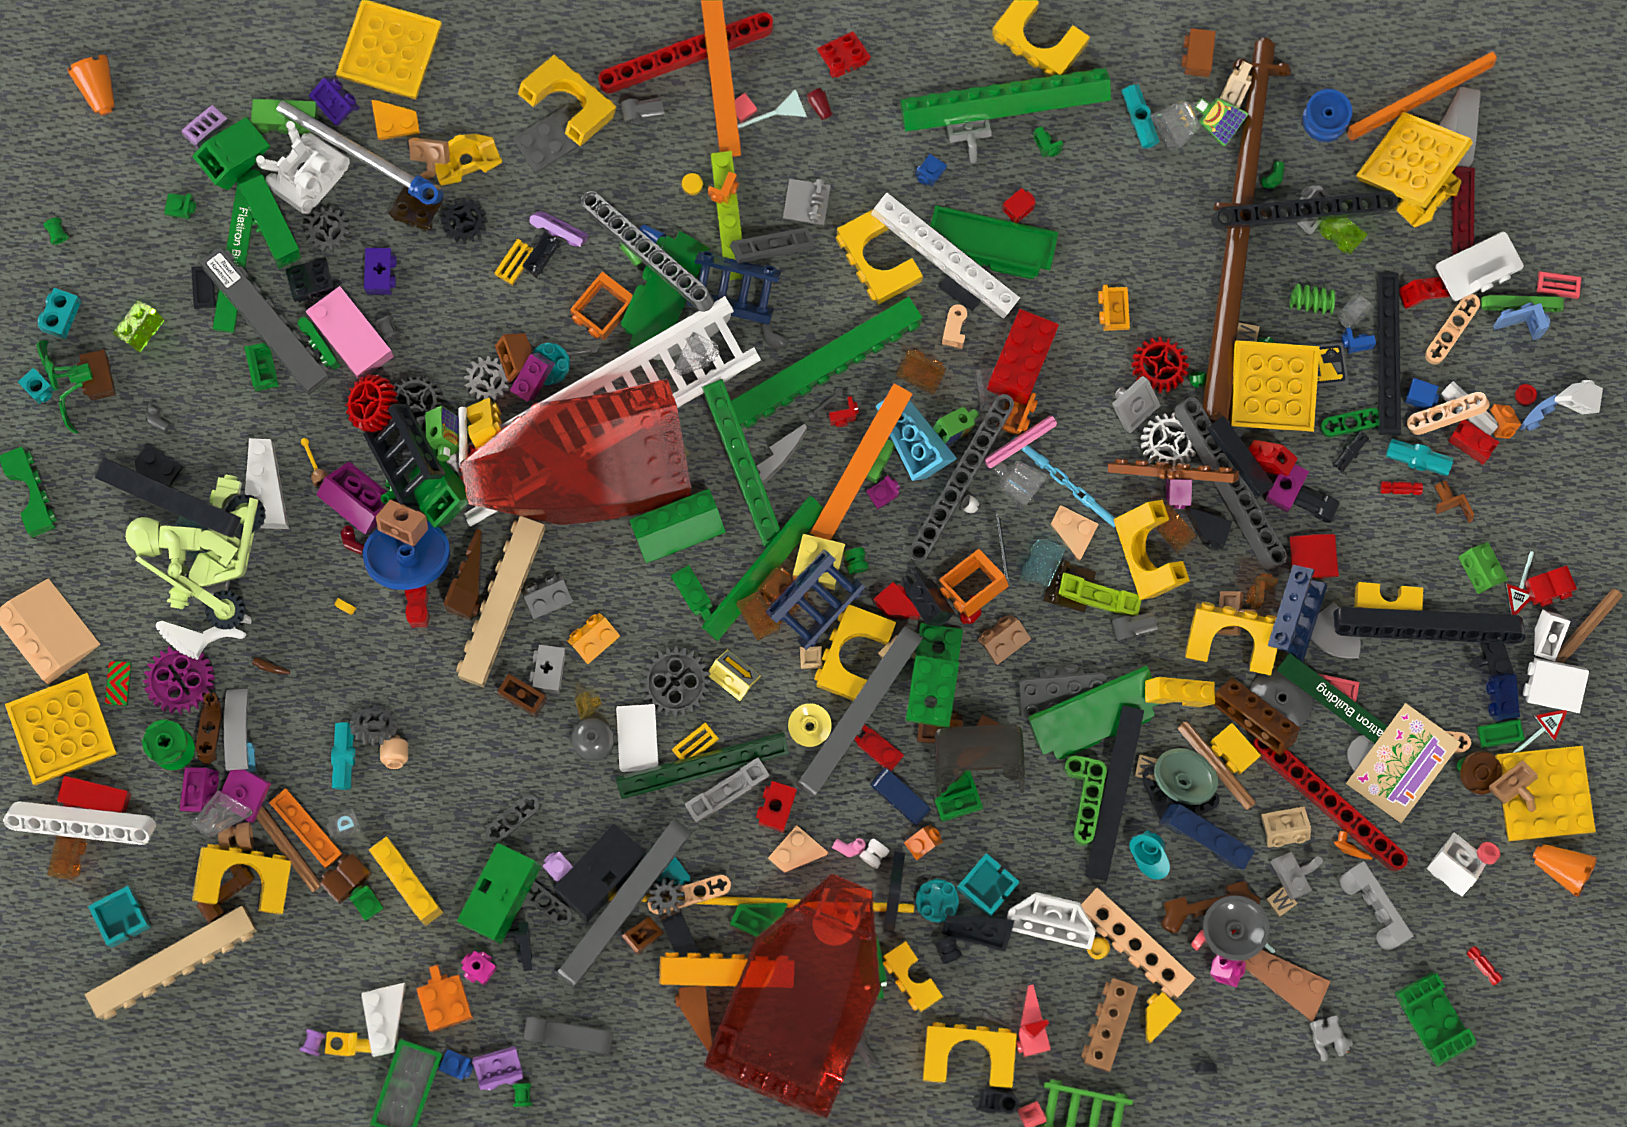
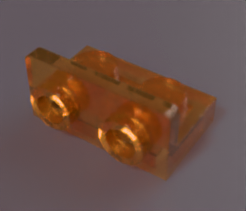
(921, 371)
(754, 612)
(66, 857)

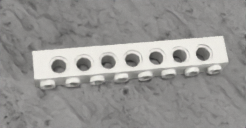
(945, 255)

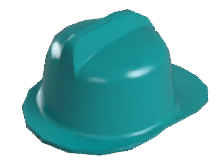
(1150, 855)

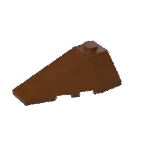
(465, 591)

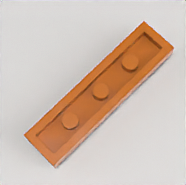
(305, 828)

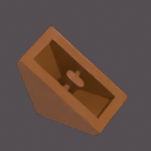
(642, 935)

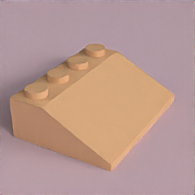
(46, 630)

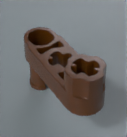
(210, 716)
(241, 878)

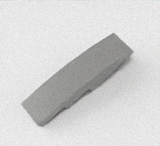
(780, 452)

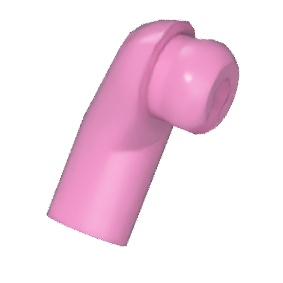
(850, 849)

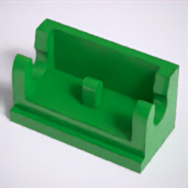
(261, 367)

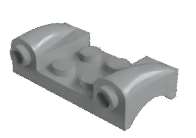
(1396, 930)

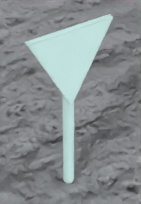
(791, 106)

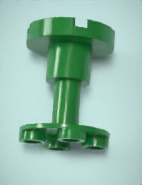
(168, 745)

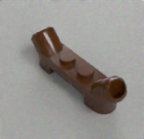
(1178, 910)

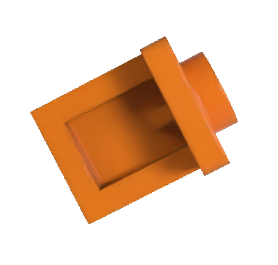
(729, 187)
(1506, 419)
(923, 841)

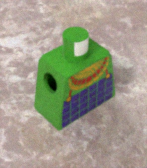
(1220, 119)
(956, 425)
(443, 432)

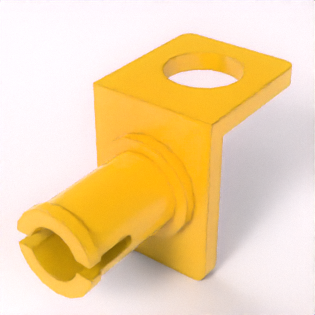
(350, 1044)

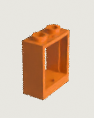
(612, 287)
(963, 570)

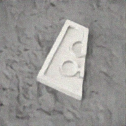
(382, 1017)

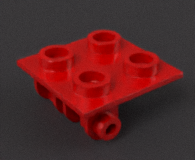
(843, 54)

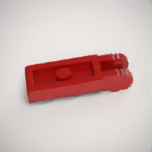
(878, 748)

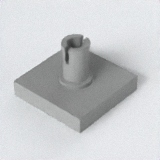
(1135, 404)

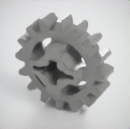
(479, 382)

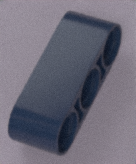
(901, 796)

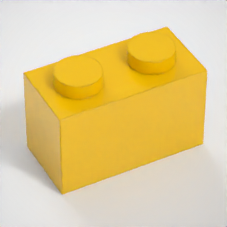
(1234, 749)

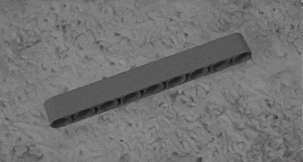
(654, 254)
(962, 468)
(1231, 494)
(859, 711)
(624, 903)

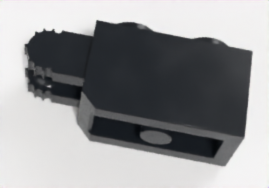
(927, 599)

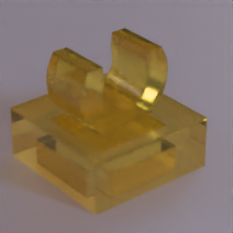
(586, 704)

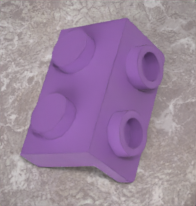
(498, 1068)

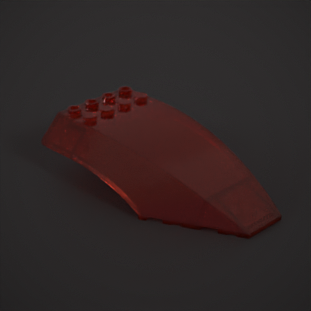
(584, 458)
(803, 1000)

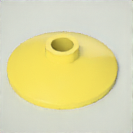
(809, 714)

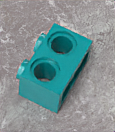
(64, 314)

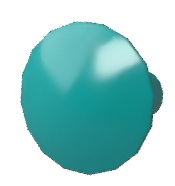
(557, 355)
(937, 900)

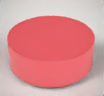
(1488, 853)
(1199, 941)

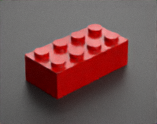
(1022, 356)

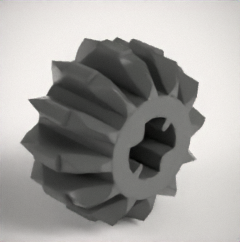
(659, 900)

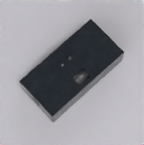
(600, 873)

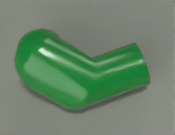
(1275, 178)

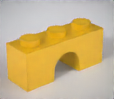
(484, 421)
(1368, 596)
(1189, 692)
(921, 995)

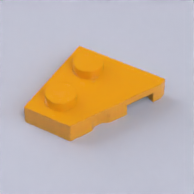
(394, 120)

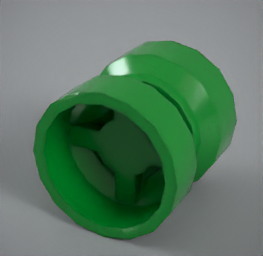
(856, 560)

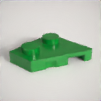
(959, 799)
(757, 917)

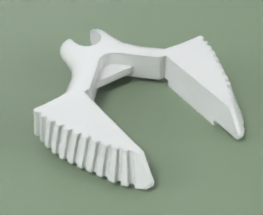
(192, 642)

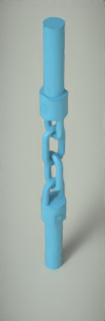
(1087, 499)

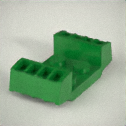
(1435, 1019)

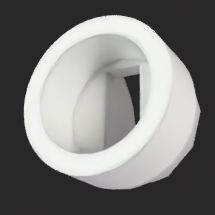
(969, 504)

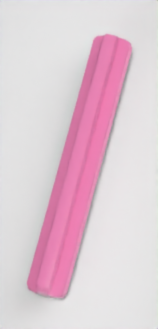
(1020, 441)

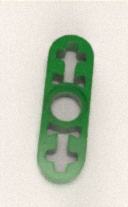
(1334, 420)

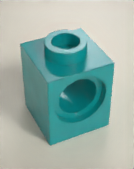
(30, 380)

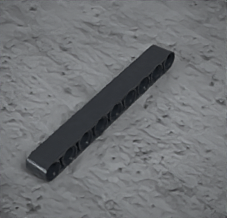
(1295, 214)
(168, 498)
(1429, 625)

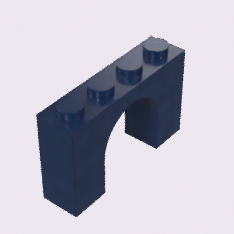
(1226, 847)

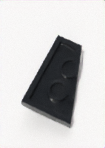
(979, 930)

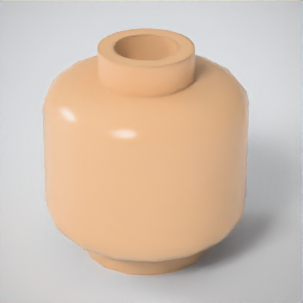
(394, 752)

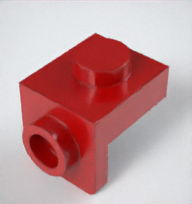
(842, 417)

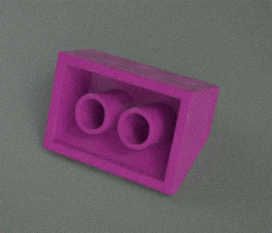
(353, 496)

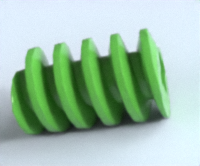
(1312, 299)

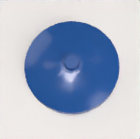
(405, 566)

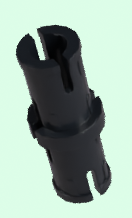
(1350, 451)

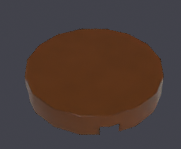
(1480, 771)

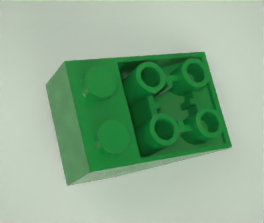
(231, 153)
(441, 497)

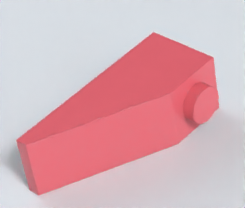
(1031, 1014)

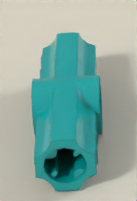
(1136, 105)
(1419, 456)
(342, 757)

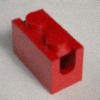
(1473, 441)
(1268, 457)

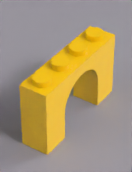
(1051, 60)
(557, 76)
(881, 283)
(1133, 531)
(1210, 619)
(853, 623)
(272, 872)
(405, 881)
(998, 1044)

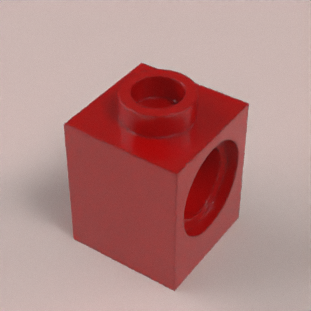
(1019, 205)

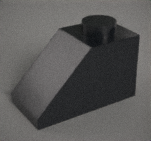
(1210, 528)

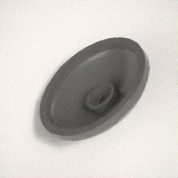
(1297, 703)
(1240, 915)

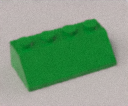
(677, 526)

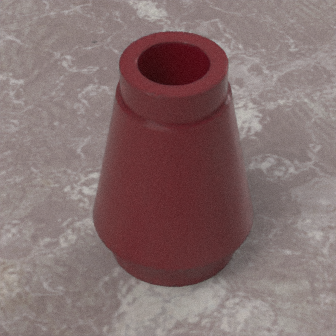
(818, 101)

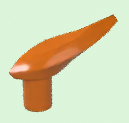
(1350, 849)

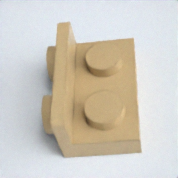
(1286, 827)

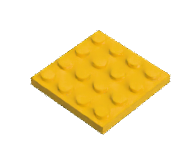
(389, 49)
(1414, 159)
(1274, 386)
(61, 729)
(1559, 795)

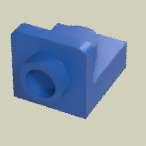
(930, 171)
(1360, 343)
(456, 1065)

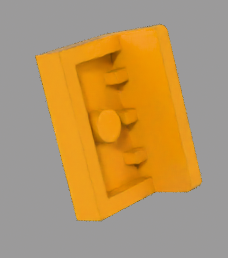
(1115, 308)
(593, 637)

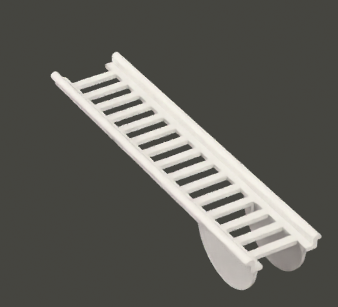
(662, 346)

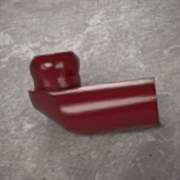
(349, 540)

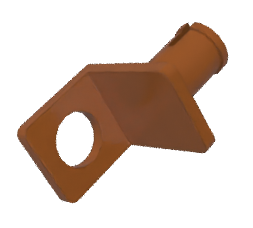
(1450, 501)

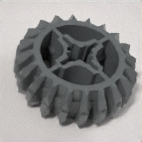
(421, 396)

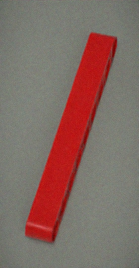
(678, 60)
(1340, 806)

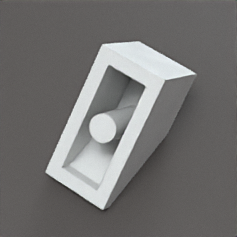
(1581, 397)
(1549, 634)

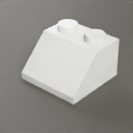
(1457, 864)

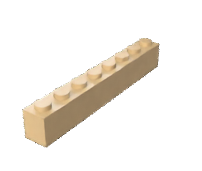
(501, 601)
(170, 963)

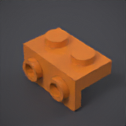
(1018, 419)

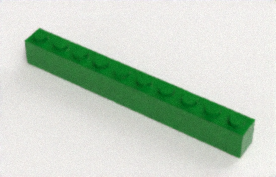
(1005, 99)
(826, 361)

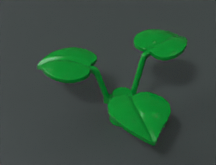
(76, 374)

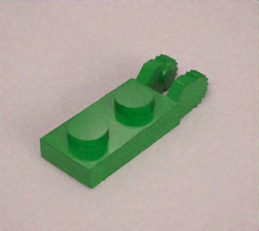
(318, 342)

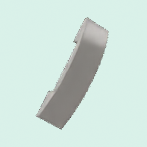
(236, 729)
(727, 790)

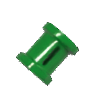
(55, 231)
(522, 1095)

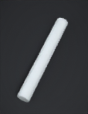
(463, 449)

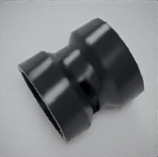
(948, 949)

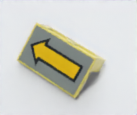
(733, 674)

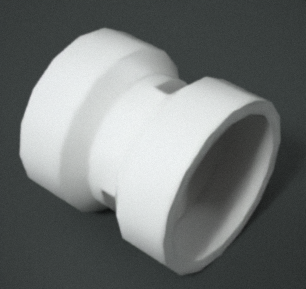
(874, 853)

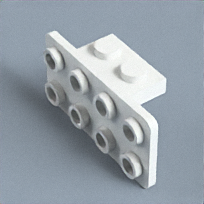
(1480, 266)

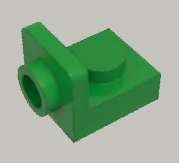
(1044, 144)
(180, 205)
(366, 902)

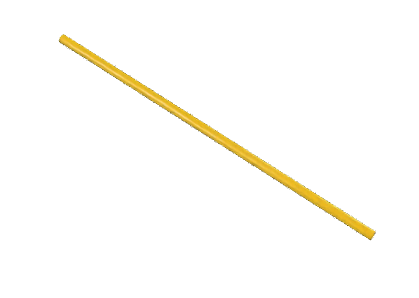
(735, 901)

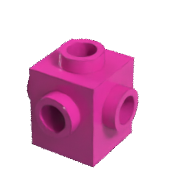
(1227, 971)
(484, 973)

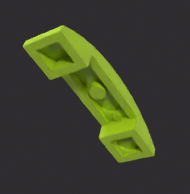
(1099, 596)

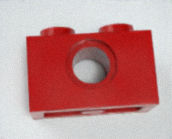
(782, 794)

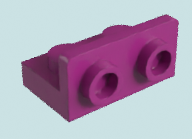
(198, 788)

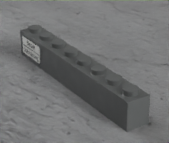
(264, 320)

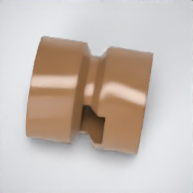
(243, 834)

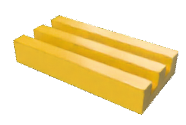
(524, 247)
(709, 733)

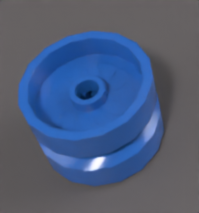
(1327, 115)

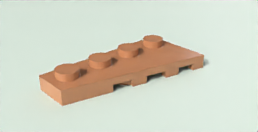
(1295, 985)

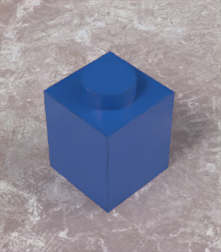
(1422, 394)

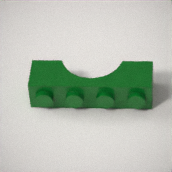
(36, 516)

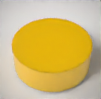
(692, 184)
(345, 606)
(1100, 948)

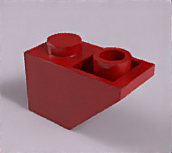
(896, 604)

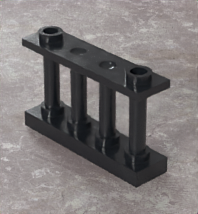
(420, 453)

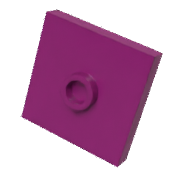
(247, 789)

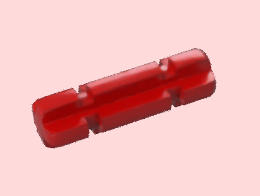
(1401, 488)
(1484, 965)

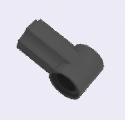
(637, 111)
(1130, 627)

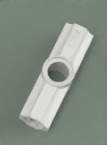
(1482, 421)

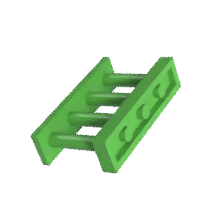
(1056, 1086)

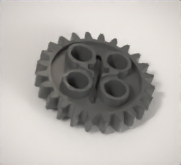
(689, 696)

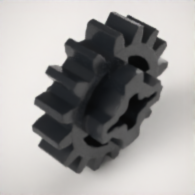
(466, 212)

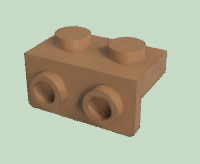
(1004, 638)

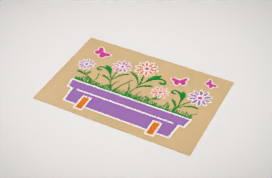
(1403, 763)

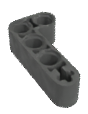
(567, 1036)

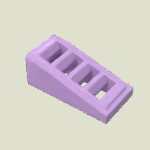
(204, 136)

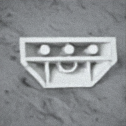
(1053, 920)

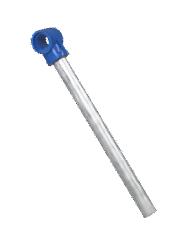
(416, 186)

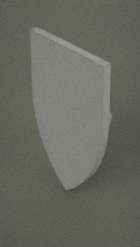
(1327, 640)

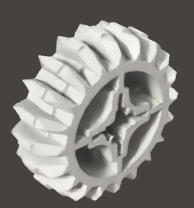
(1154, 450)

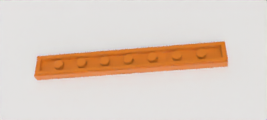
(721, 76)
(1421, 96)
(861, 462)

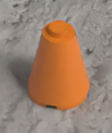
(94, 83)
(1565, 866)

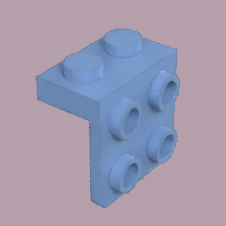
(1534, 315)

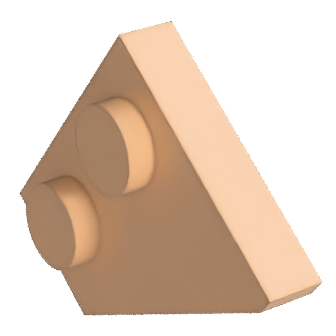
(1074, 530)
(796, 851)

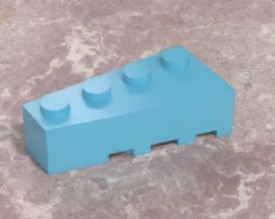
(919, 444)

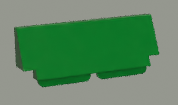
(996, 242)
(657, 303)
(1091, 715)

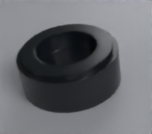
(1206, 1068)

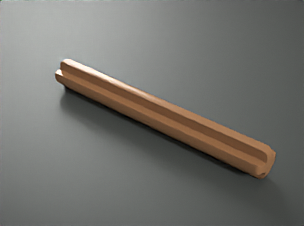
(1588, 625)
(1222, 771)
(288, 850)

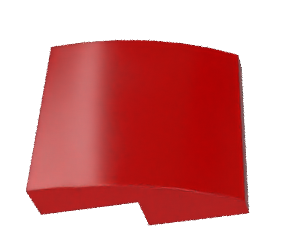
(1317, 553)

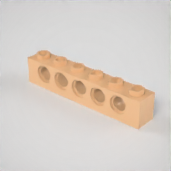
(1181, 977)

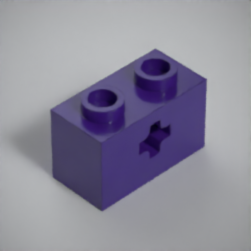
(374, 260)

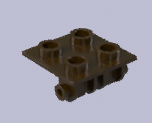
(411, 209)
(1052, 593)

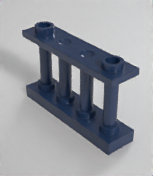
(741, 307)
(795, 595)
(1297, 613)

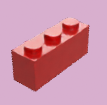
(92, 796)

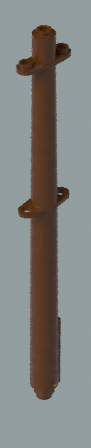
(1221, 358)

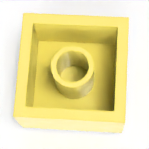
(810, 549)

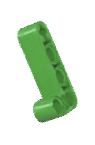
(1085, 801)

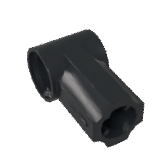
(1320, 506)

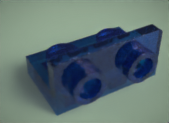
(1503, 696)

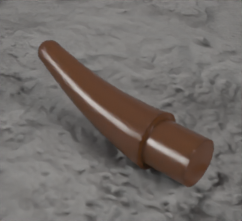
(267, 666)

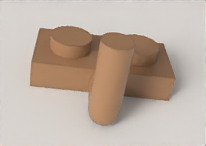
(430, 152)
(1235, 600)
(1515, 783)

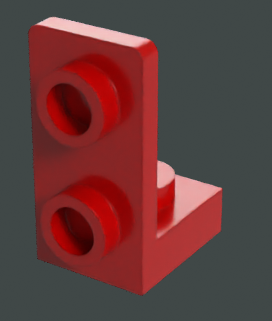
(1421, 290)

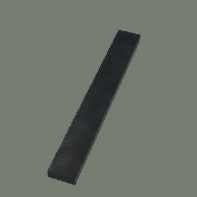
(1388, 354)
(1114, 793)

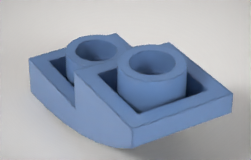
(1535, 417)

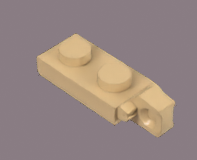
(1237, 85)

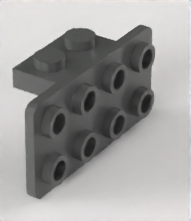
(1055, 686)

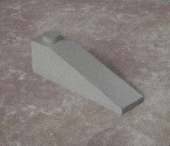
(1463, 119)

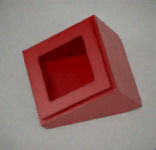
(1035, 1028)

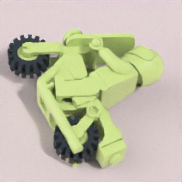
(223, 563)

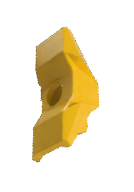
(479, 147)
(1419, 215)

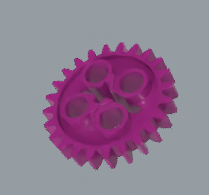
(162, 690)

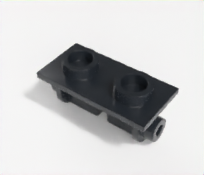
(541, 254)

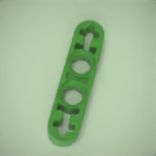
(1503, 303)

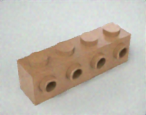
(1110, 1024)

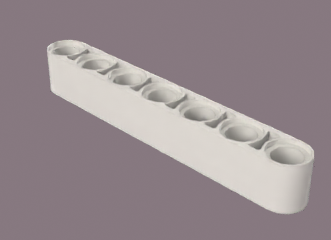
(79, 823)

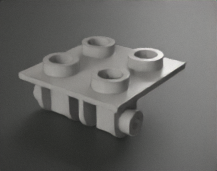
(806, 201)

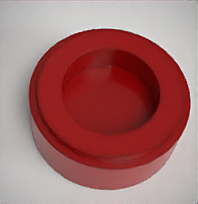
(1525, 395)

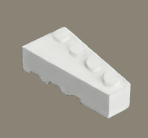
(265, 483)

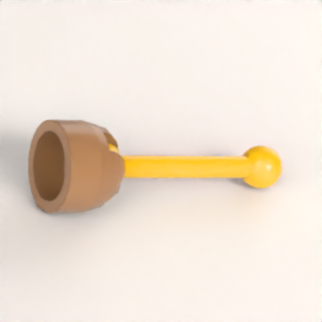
(319, 474)

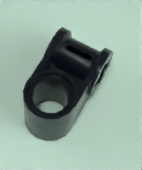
(995, 1102)

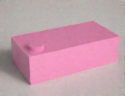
(349, 333)

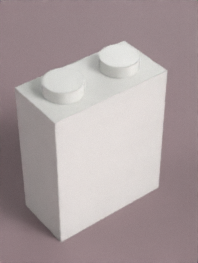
(1555, 685)

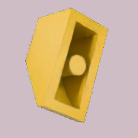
(1159, 1015)

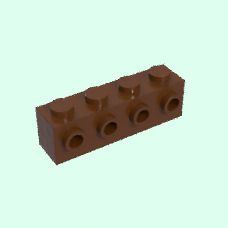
(1256, 716)

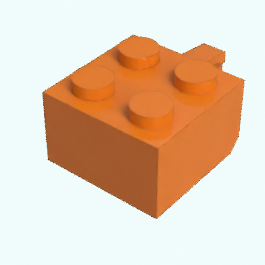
(444, 1001)

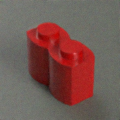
(1550, 586)
(416, 609)

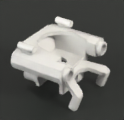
(315, 178)

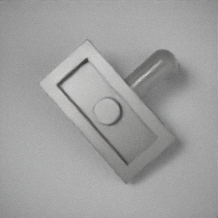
(969, 131)
(1293, 876)

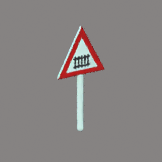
(1517, 596)
(1550, 723)

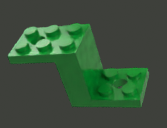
(934, 676)

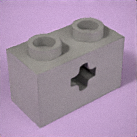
(555, 658)

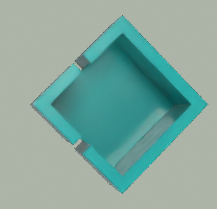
(986, 886)
(119, 916)

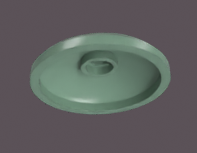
(1186, 776)

